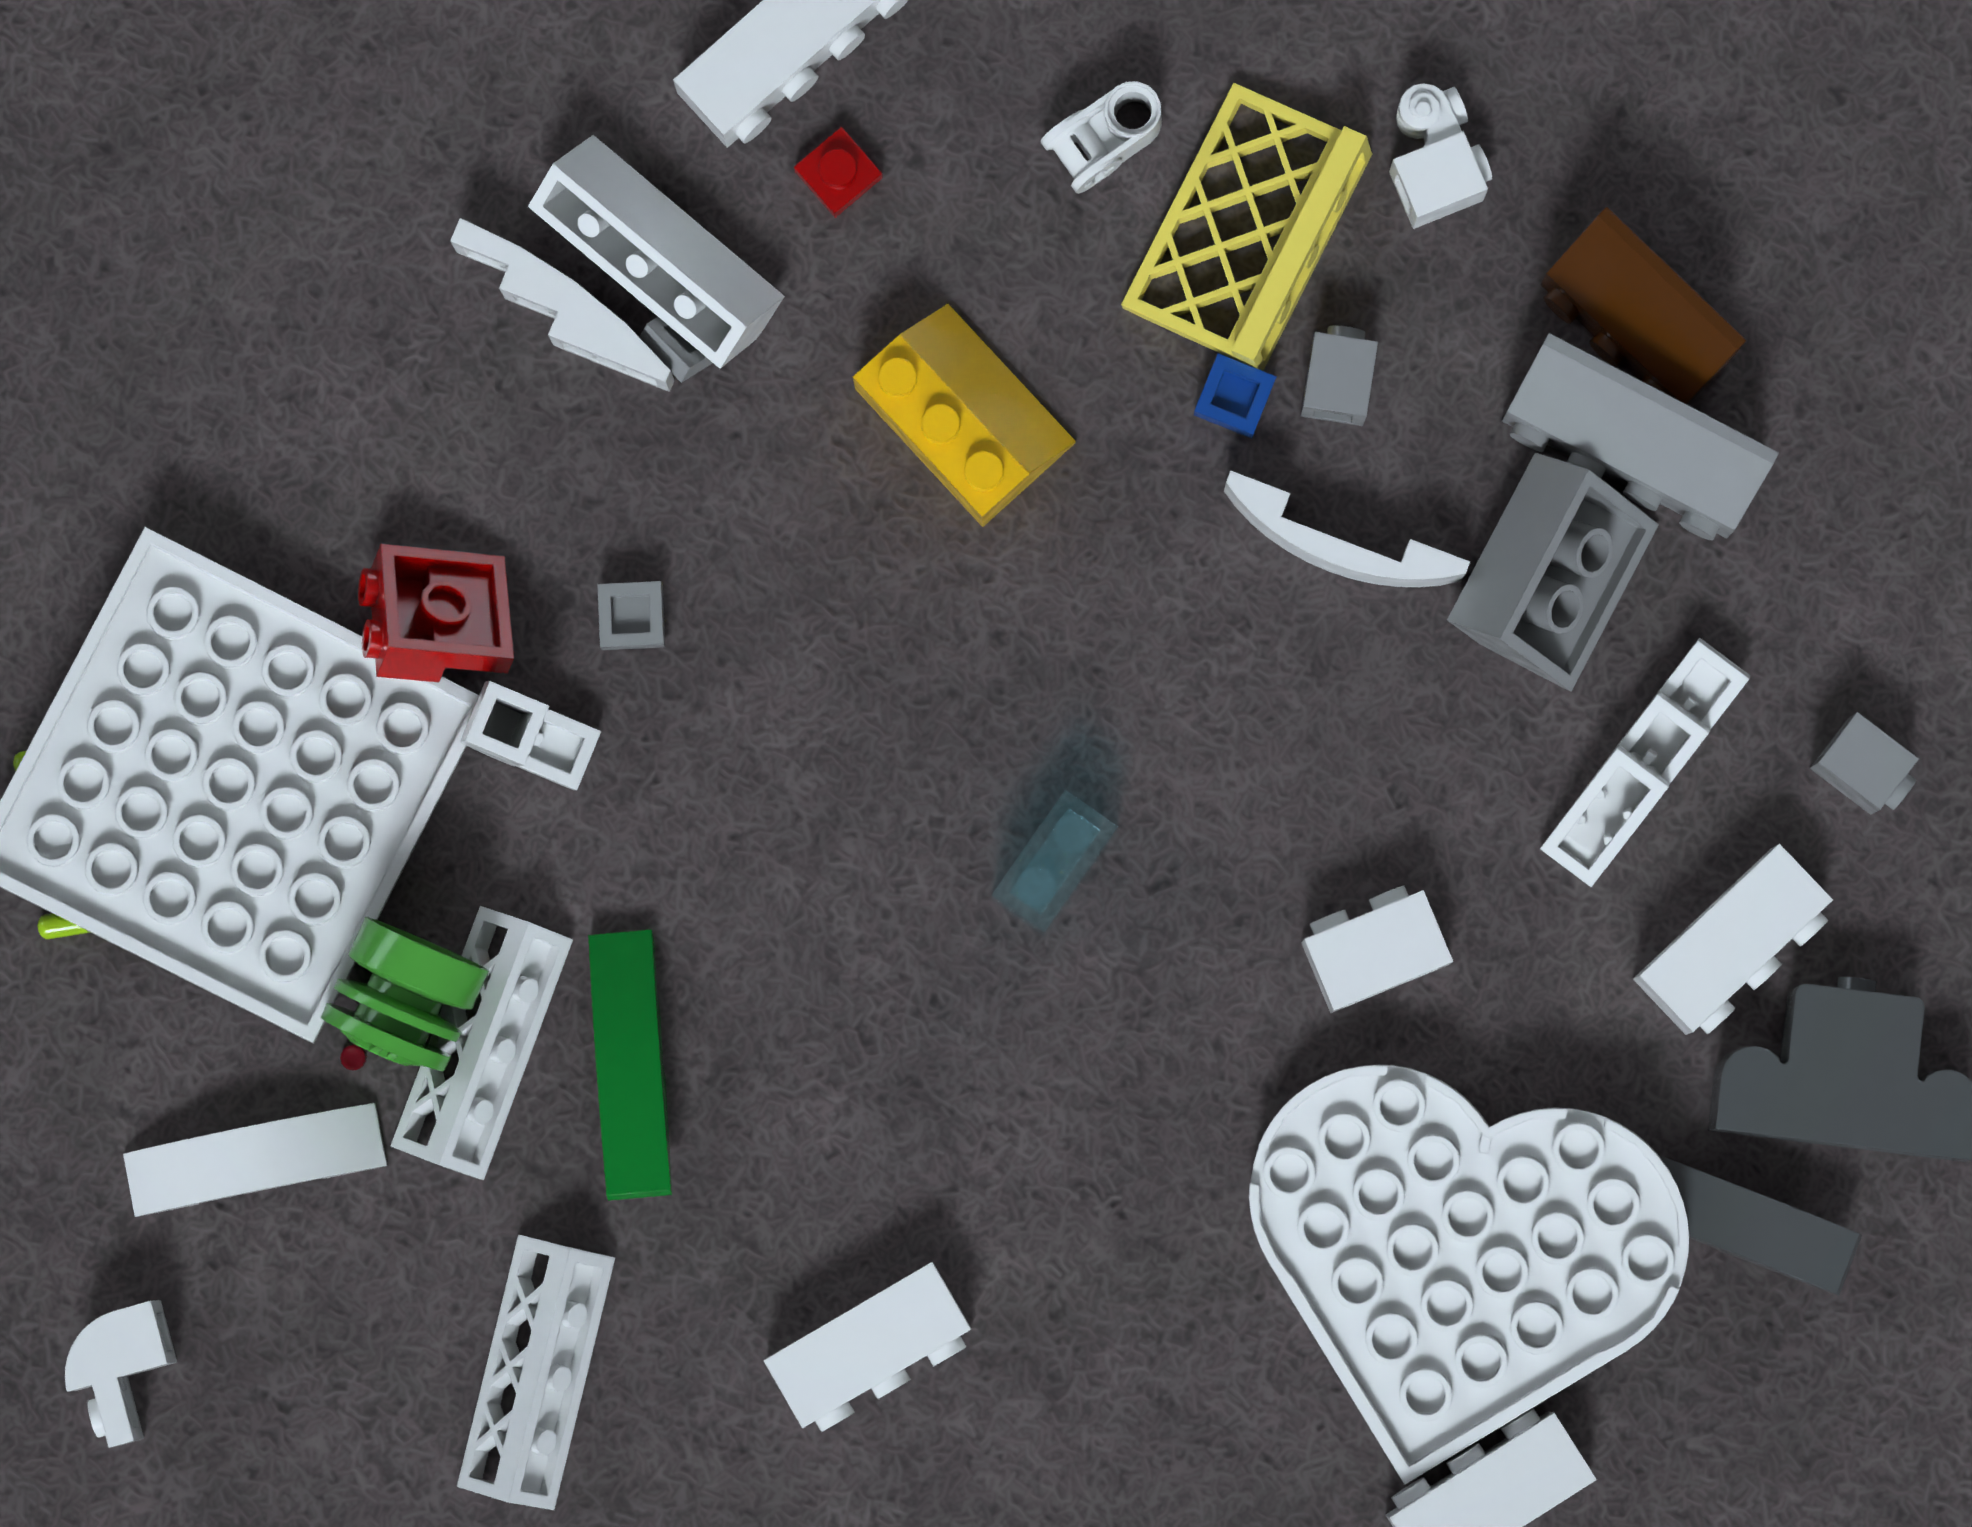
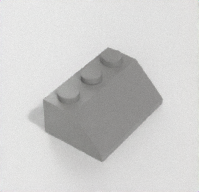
(1553, 570)

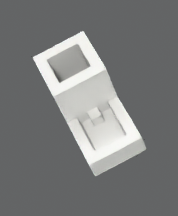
(530, 735)
(108, 1353)

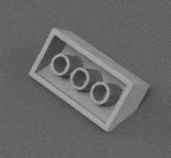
(1638, 439)

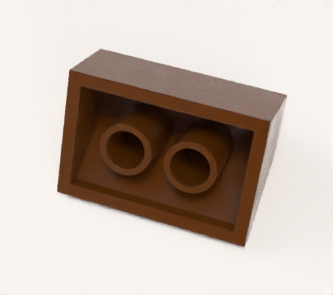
(1639, 310)

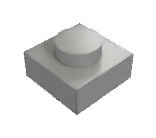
(673, 350)
(631, 615)

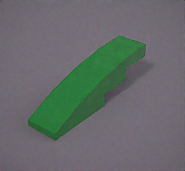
(629, 1065)

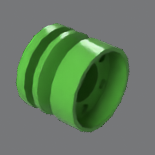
(404, 995)

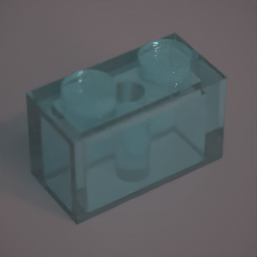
(1054, 863)

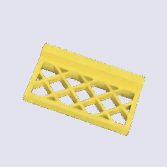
(1297, 249)

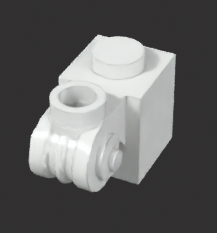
(1444, 172)

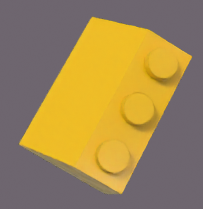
(962, 412)

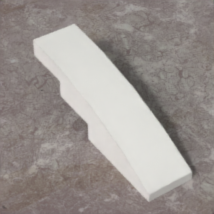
(580, 320)
(1645, 762)

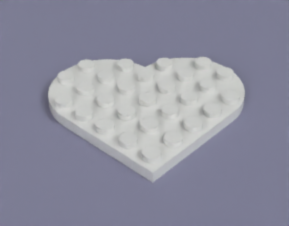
(1460, 1257)

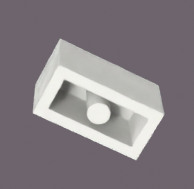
(1375, 949)

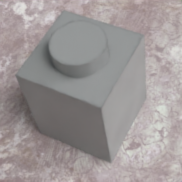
(1339, 376)
(1866, 765)

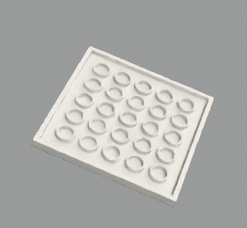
(227, 785)

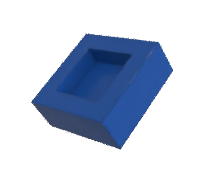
(1234, 395)

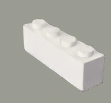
(772, 57)
(655, 251)

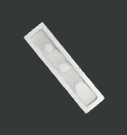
(491, 1048)
(545, 1375)

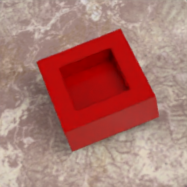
(838, 172)

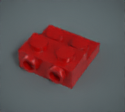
(435, 613)

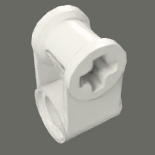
(1101, 136)

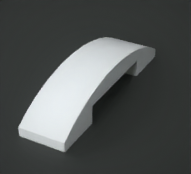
(1264, 509)
(254, 1158)

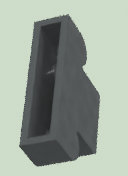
(1846, 1078)

